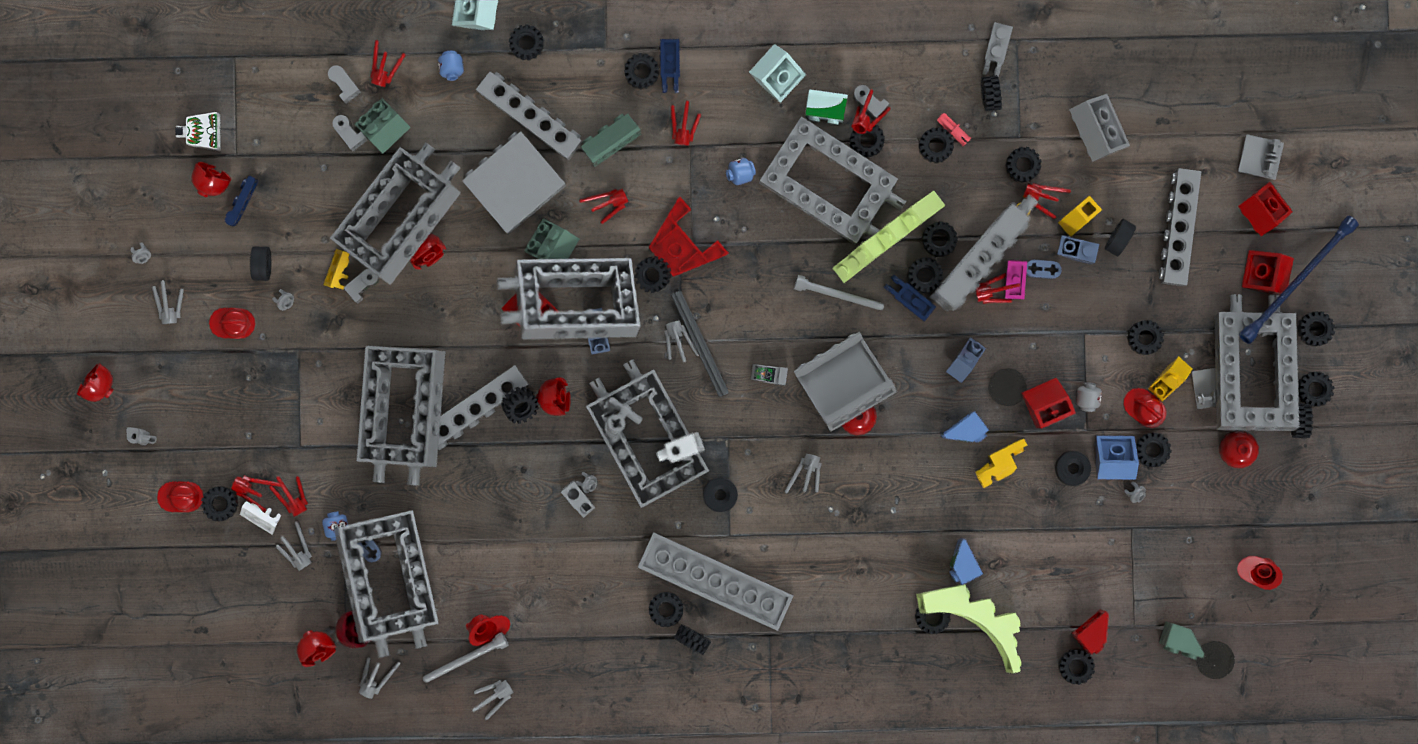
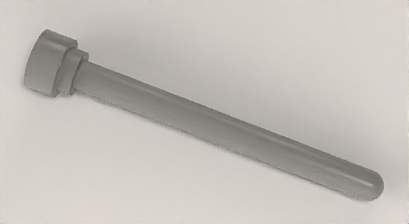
(803, 284)
(498, 642)

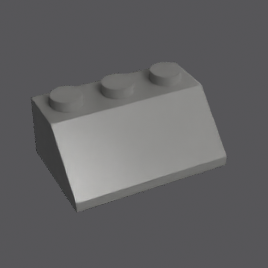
(1099, 127)

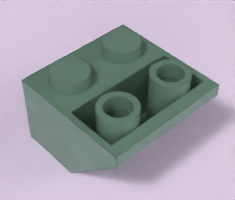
(382, 125)
(551, 242)
(1178, 638)

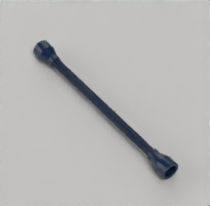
(1251, 331)

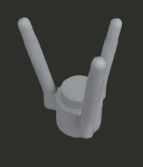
(167, 314)
(675, 330)
(810, 463)
(299, 559)
(368, 686)
(502, 690)

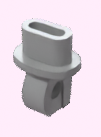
(142, 436)

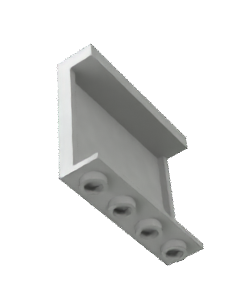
(513, 182)
(844, 381)

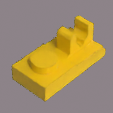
(339, 262)

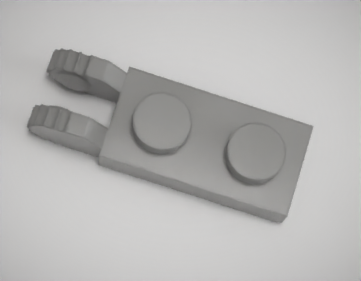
(997, 47)

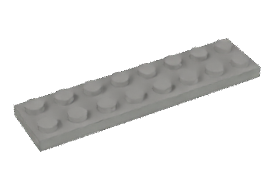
(715, 581)

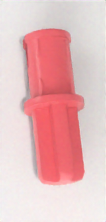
(953, 128)

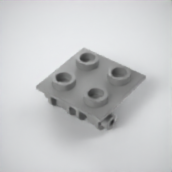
(1261, 157)
(1205, 387)

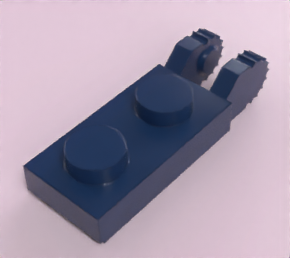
(670, 63)
(240, 202)
(911, 299)

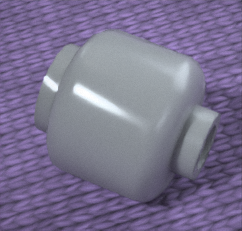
(1089, 397)

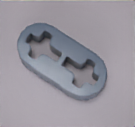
(1043, 274)
(372, 545)

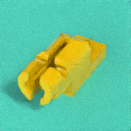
(1001, 463)

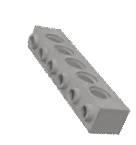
(487, 90)
(1191, 179)
(512, 375)

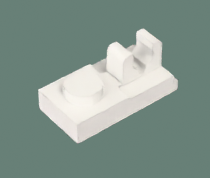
(256, 516)

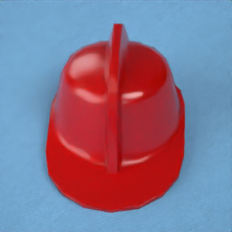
(232, 323)
(1145, 407)
(180, 496)
(1260, 572)
(484, 628)

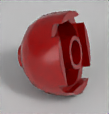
(208, 180)
(429, 252)
(97, 384)
(553, 397)
(862, 423)
(1239, 449)
(314, 647)

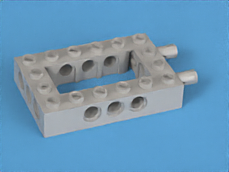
(380, 198)
(846, 226)
(1003, 235)
(552, 273)
(636, 389)
(375, 408)
(1228, 410)
(414, 574)

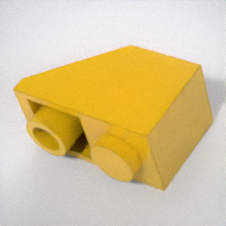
(1079, 216)
(1170, 378)

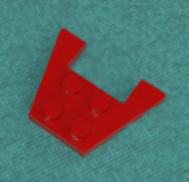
(677, 248)

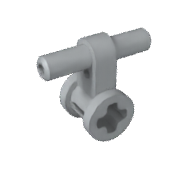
(625, 411)

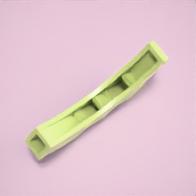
(888, 236)
(980, 612)

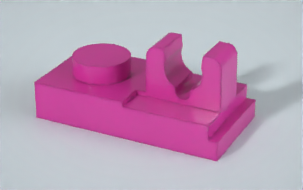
(1016, 274)

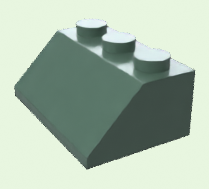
(610, 139)

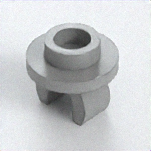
(141, 255)
(285, 301)
(589, 483)
(1137, 495)

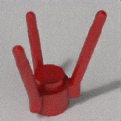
(379, 76)
(862, 122)
(683, 137)
(1035, 192)
(617, 199)
(984, 291)
(243, 487)
(296, 505)

